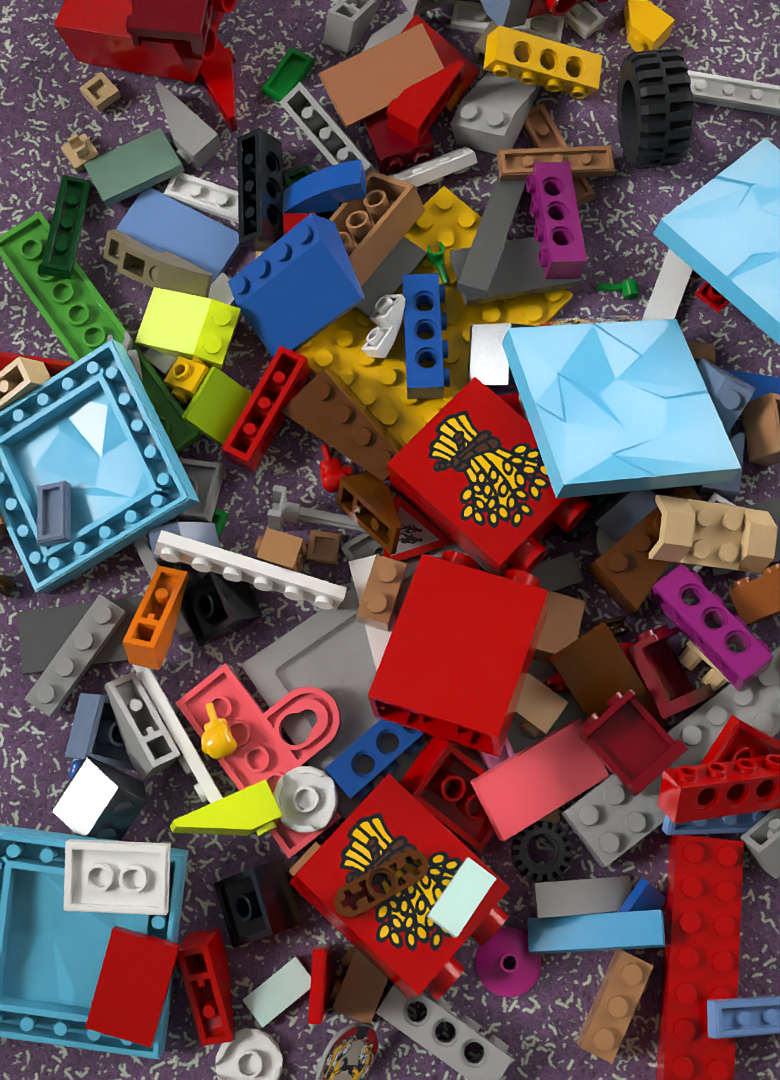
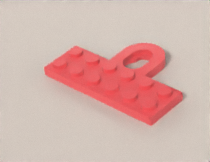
(259, 738)

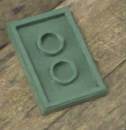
(133, 167)

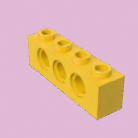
(556, 57)

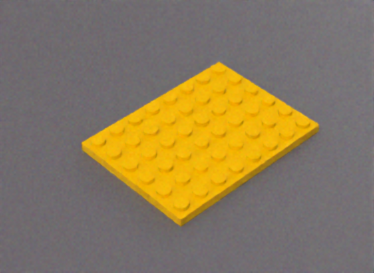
(382, 381)

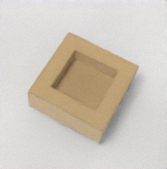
(100, 92)

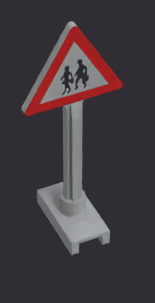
(416, 532)

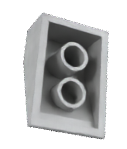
(493, 113)

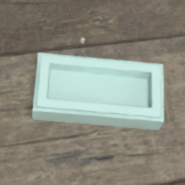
(461, 897)
(278, 991)

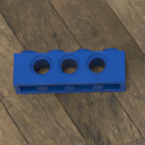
(421, 381)
(368, 745)

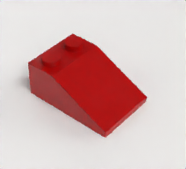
(443, 786)

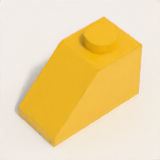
(646, 25)

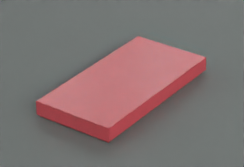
(538, 780)

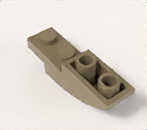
(155, 268)

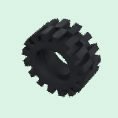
(560, 858)

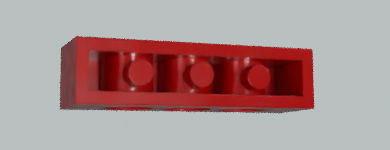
(263, 413)
(720, 789)

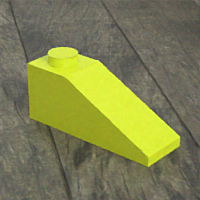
(237, 814)

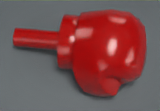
(332, 471)

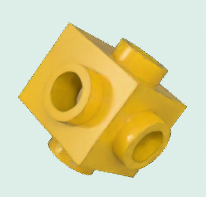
(186, 377)

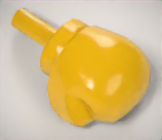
(217, 737)

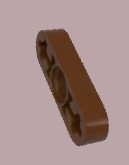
(407, 879)

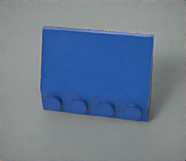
(297, 285)

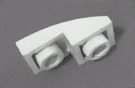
(388, 318)

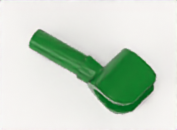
(438, 260)
(628, 287)

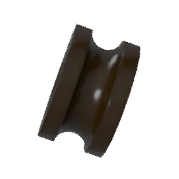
(6, 585)
(617, 626)

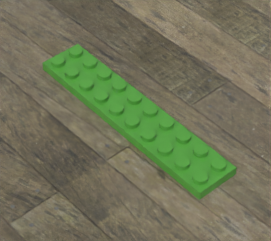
(83, 317)

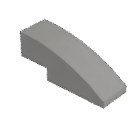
(580, 896)

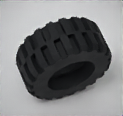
(654, 108)

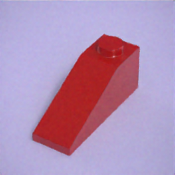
(220, 83)
(422, 102)
(208, 985)

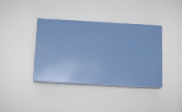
(180, 230)

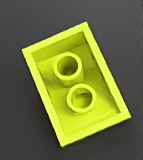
(188, 326)

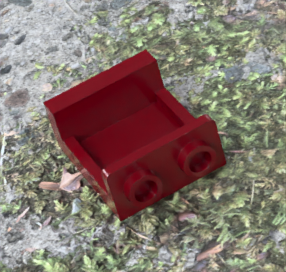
(171, 20)
(393, 149)
(664, 673)
(630, 742)

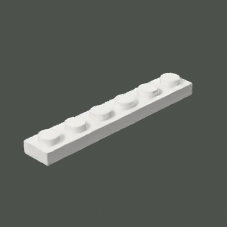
(242, 568)
(190, 759)

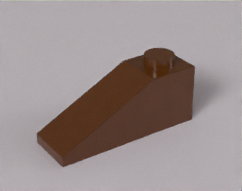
(371, 507)

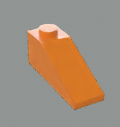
(156, 619)

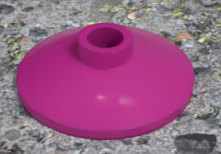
(490, 966)

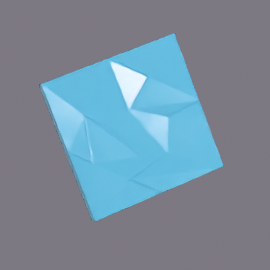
(733, 235)
(618, 407)
(105, 441)
(57, 955)

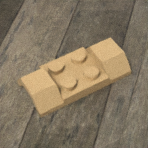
(714, 535)

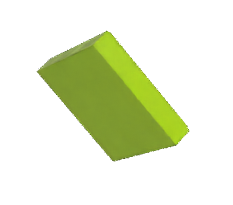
(216, 406)

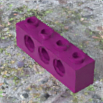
(557, 220)
(737, 667)

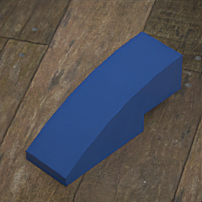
(326, 189)

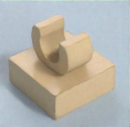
(79, 151)

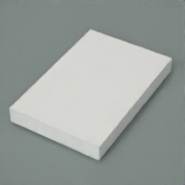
(117, 877)

